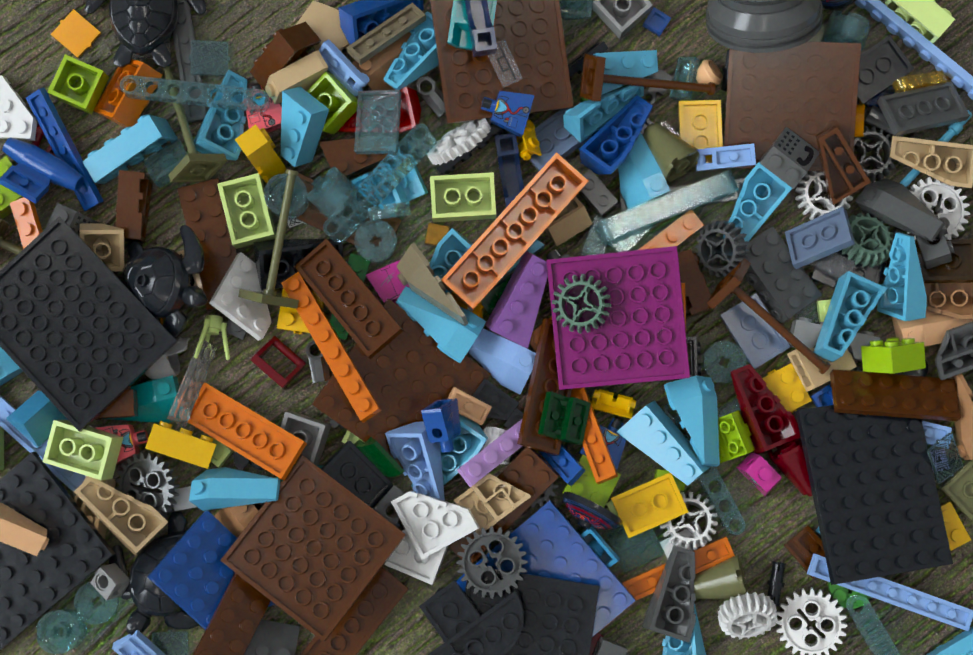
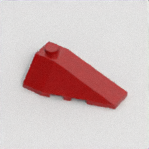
(409, 112)

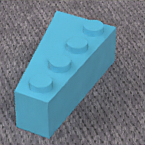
(129, 148)
(847, 312)
(663, 442)

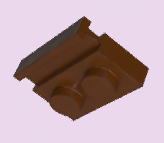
(803, 546)

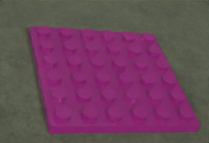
(645, 326)

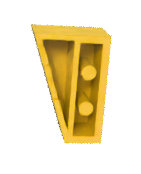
(260, 151)
(181, 444)

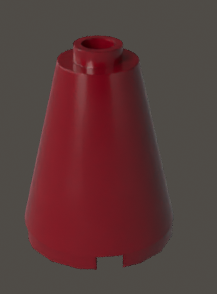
(792, 463)

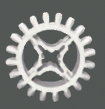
(820, 186)
(704, 511)
(747, 615)

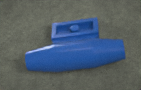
(36, 171)

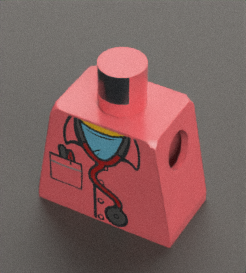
(269, 119)
(130, 440)

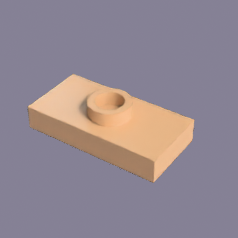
(470, 406)

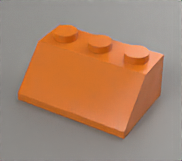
(116, 105)

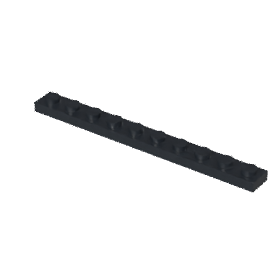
(573, 67)

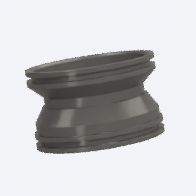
(763, 24)

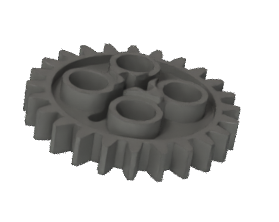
(150, 468)
(509, 551)

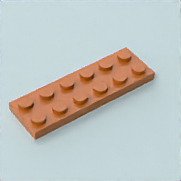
(246, 432)

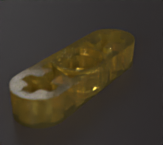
(918, 81)

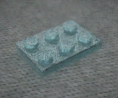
(377, 122)

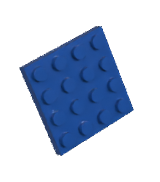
(193, 569)

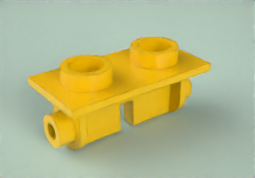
(529, 143)
(604, 401)

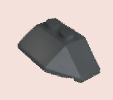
(955, 351)

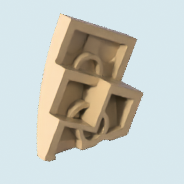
(325, 23)
(491, 500)

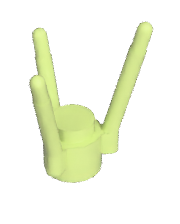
(212, 326)

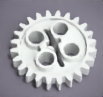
(459, 141)
(952, 218)
(826, 610)

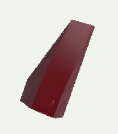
(762, 411)

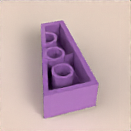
(520, 301)

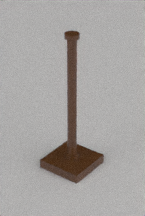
(594, 77)
(730, 285)

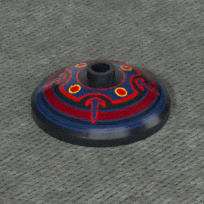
(590, 513)

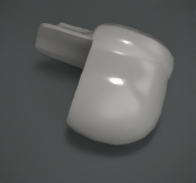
(169, 362)

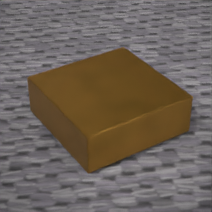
(435, 233)

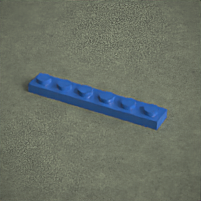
(63, 145)

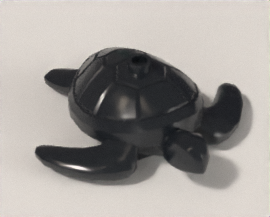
(143, 26)
(164, 279)
(145, 594)

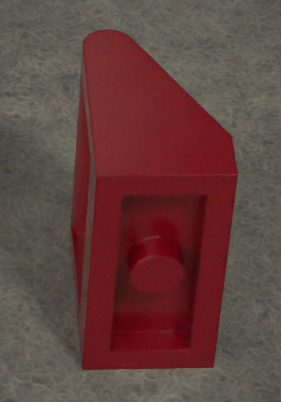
(270, 371)

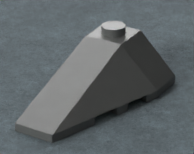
(900, 208)
(674, 597)

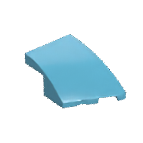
(407, 190)

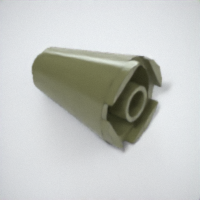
(670, 151)
(721, 581)

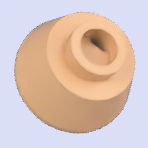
(708, 72)

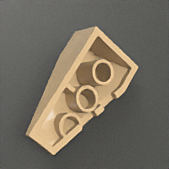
(940, 160)

